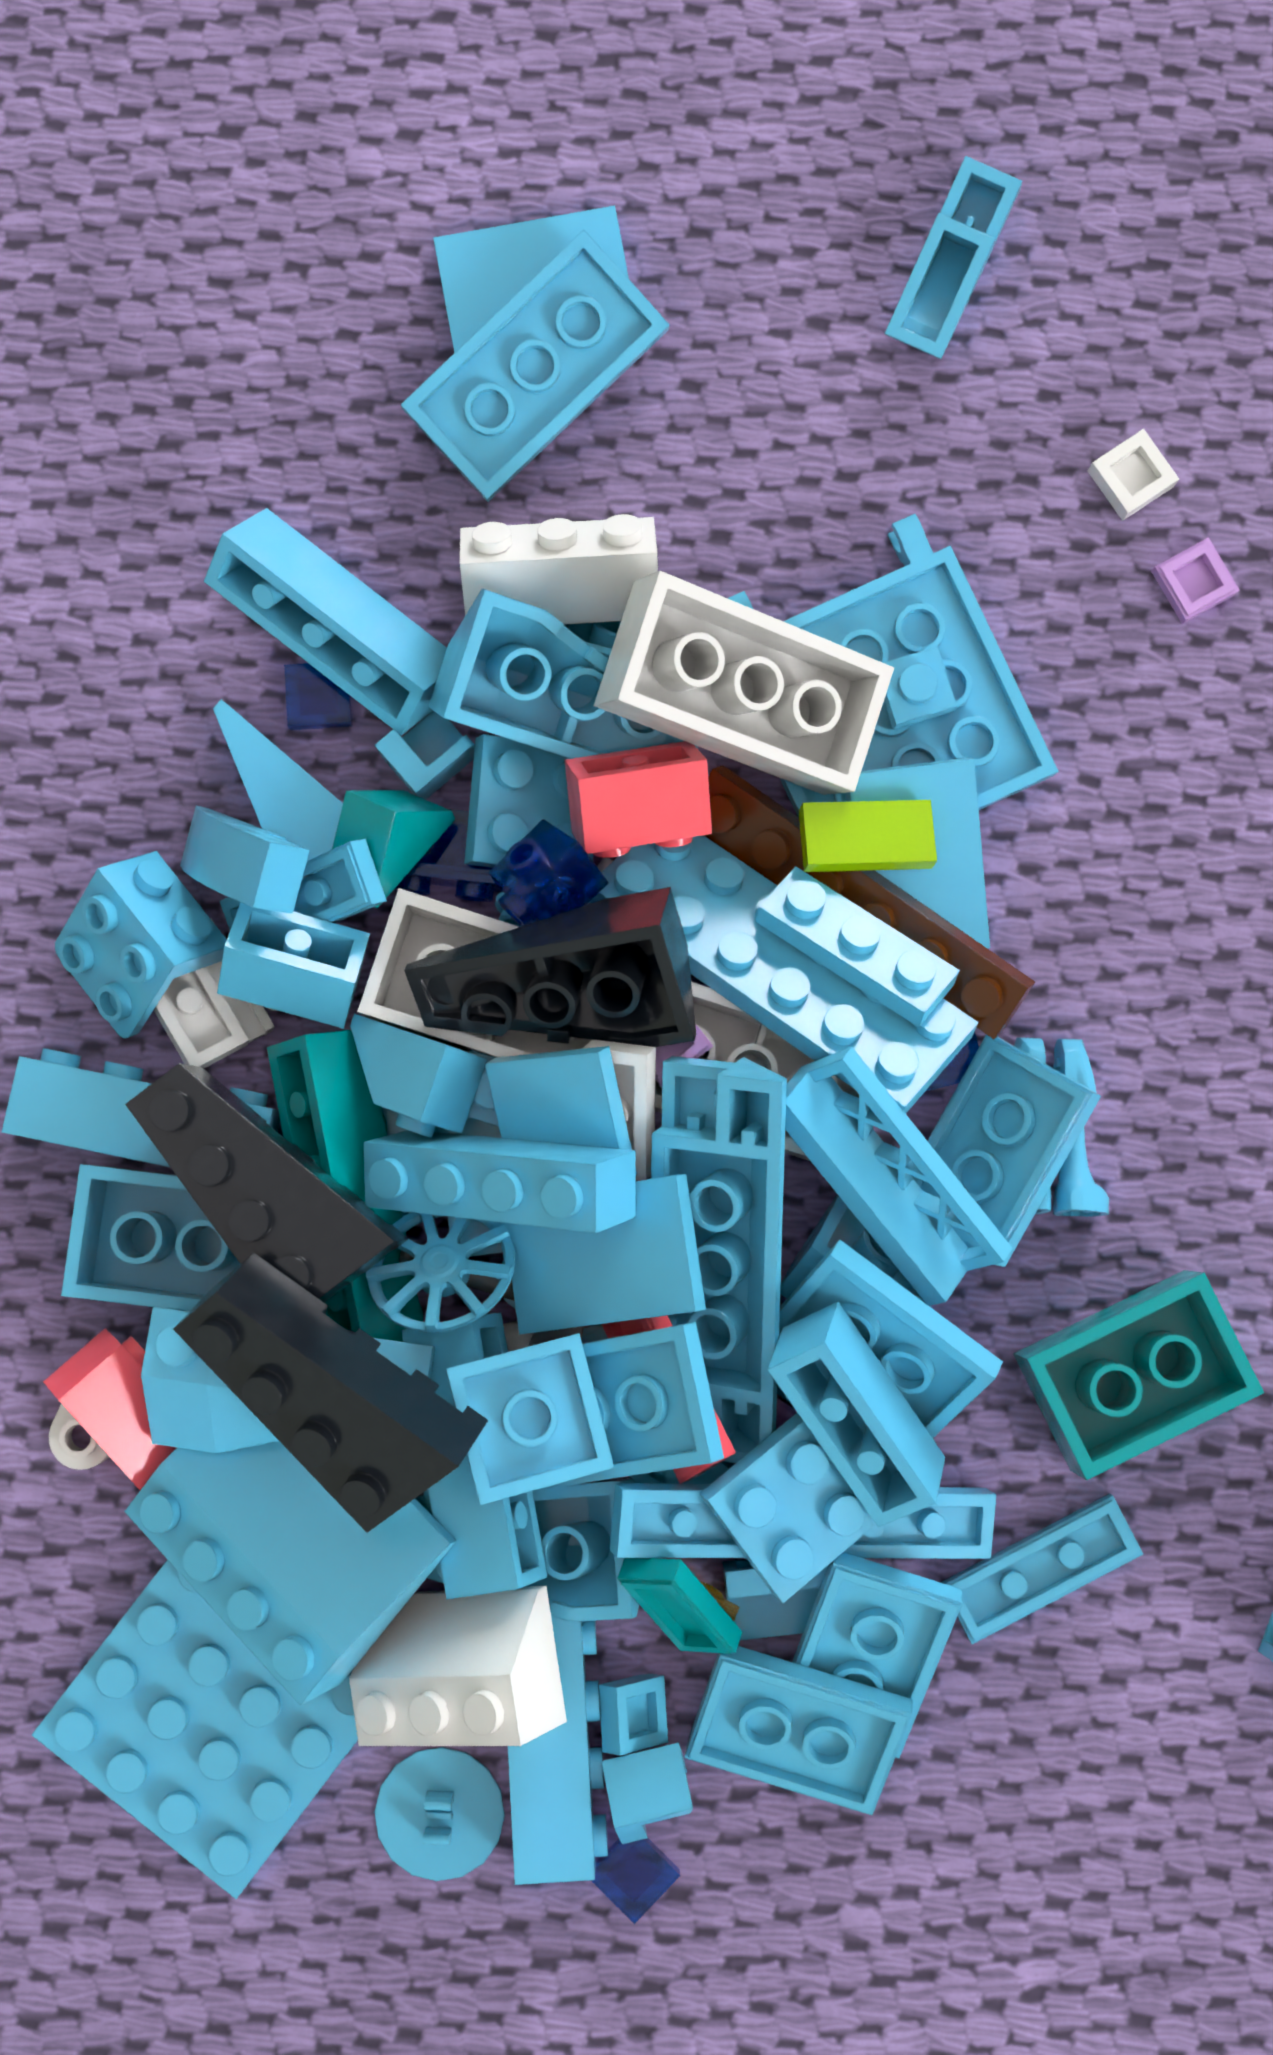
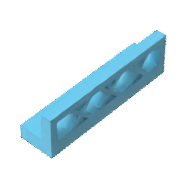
(878, 1177)

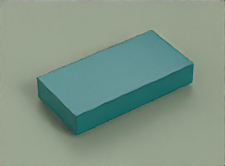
(680, 1605)

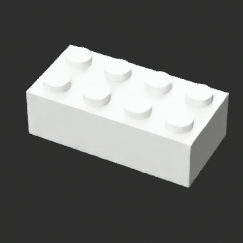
(743, 684)

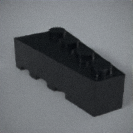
(260, 1186)
(328, 1393)

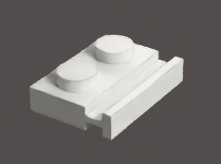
(206, 1023)

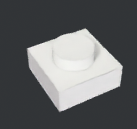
(1133, 474)

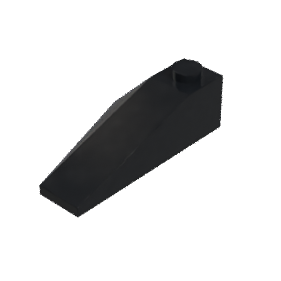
(585, 974)

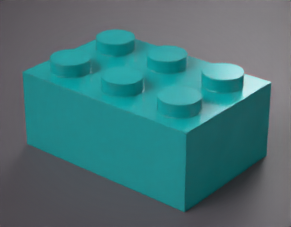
(1138, 1373)

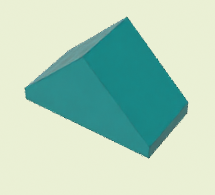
(396, 829)

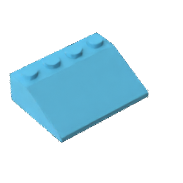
(286, 1558)

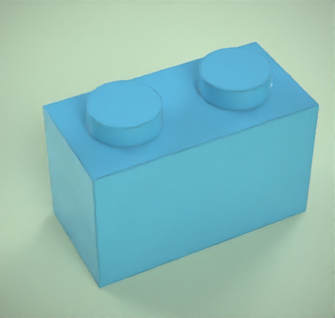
(293, 964)

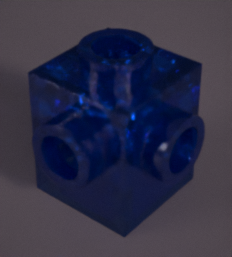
(546, 875)

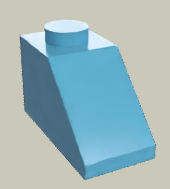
(417, 1076)

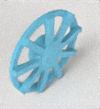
(442, 1270)

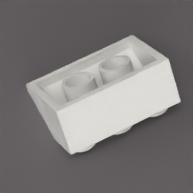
(560, 565)
(461, 1673)

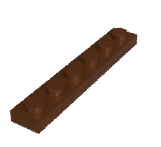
(770, 843)

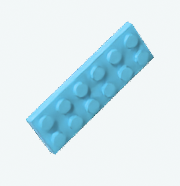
(778, 982)

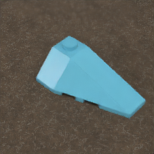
(531, 682)
(198, 1411)
(577, 1552)

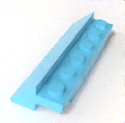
(729, 1139)

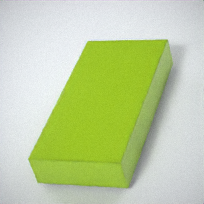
(867, 835)

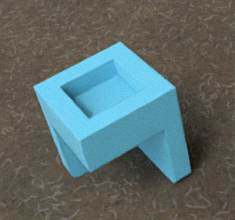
(427, 754)
(646, 1789)

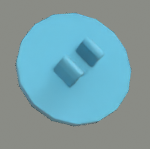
(439, 1814)

